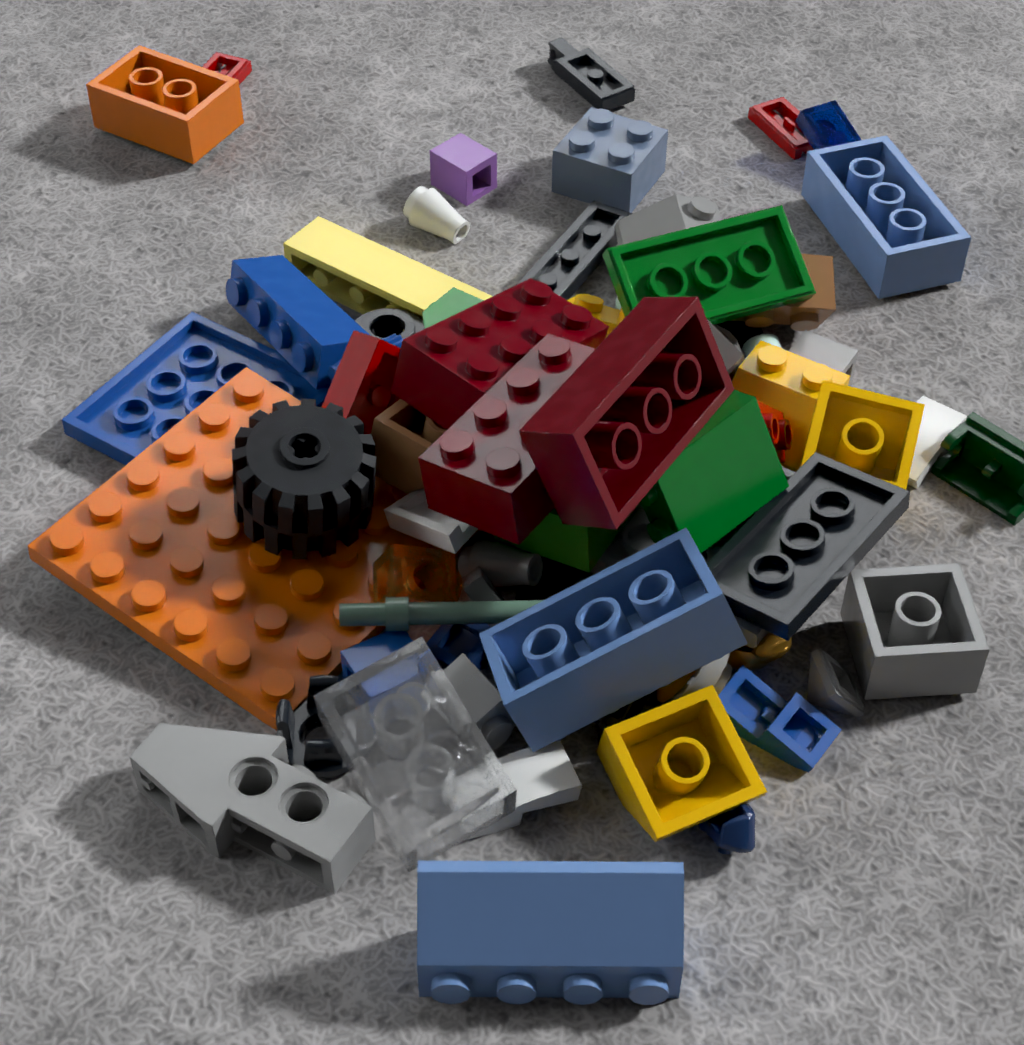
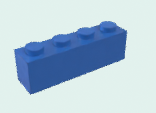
(291, 314)

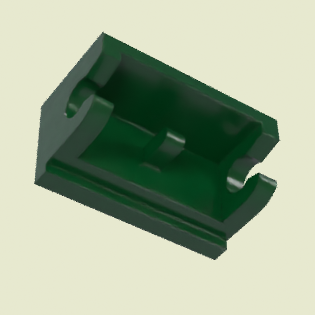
(985, 466)

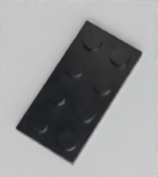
(805, 543)

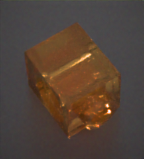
(434, 567)

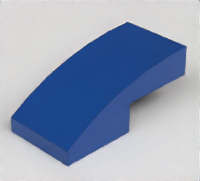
(783, 728)

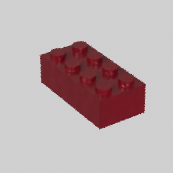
(463, 356)
(628, 412)
(481, 463)

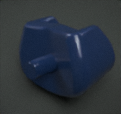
(732, 830)

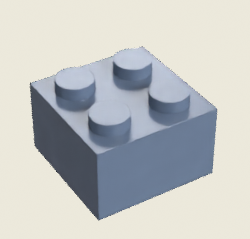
(609, 159)

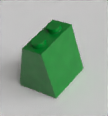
(717, 477)

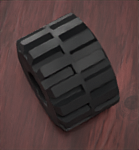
(303, 478)

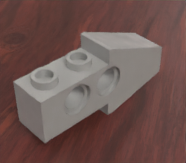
(206, 788)

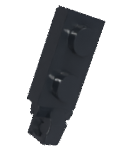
(589, 75)

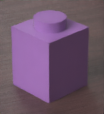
(463, 169)

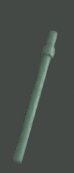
(399, 613)

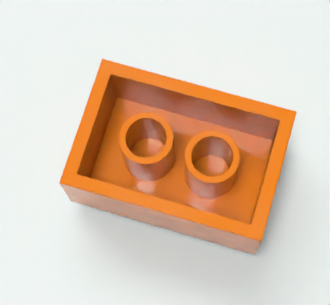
(165, 104)

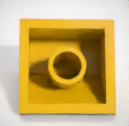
(787, 385)
(865, 431)
(679, 764)

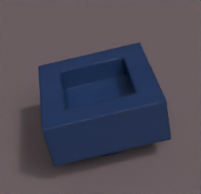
(455, 639)

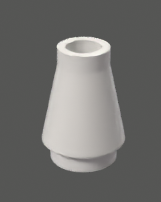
(433, 214)

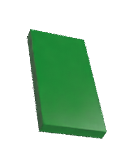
(728, 264)

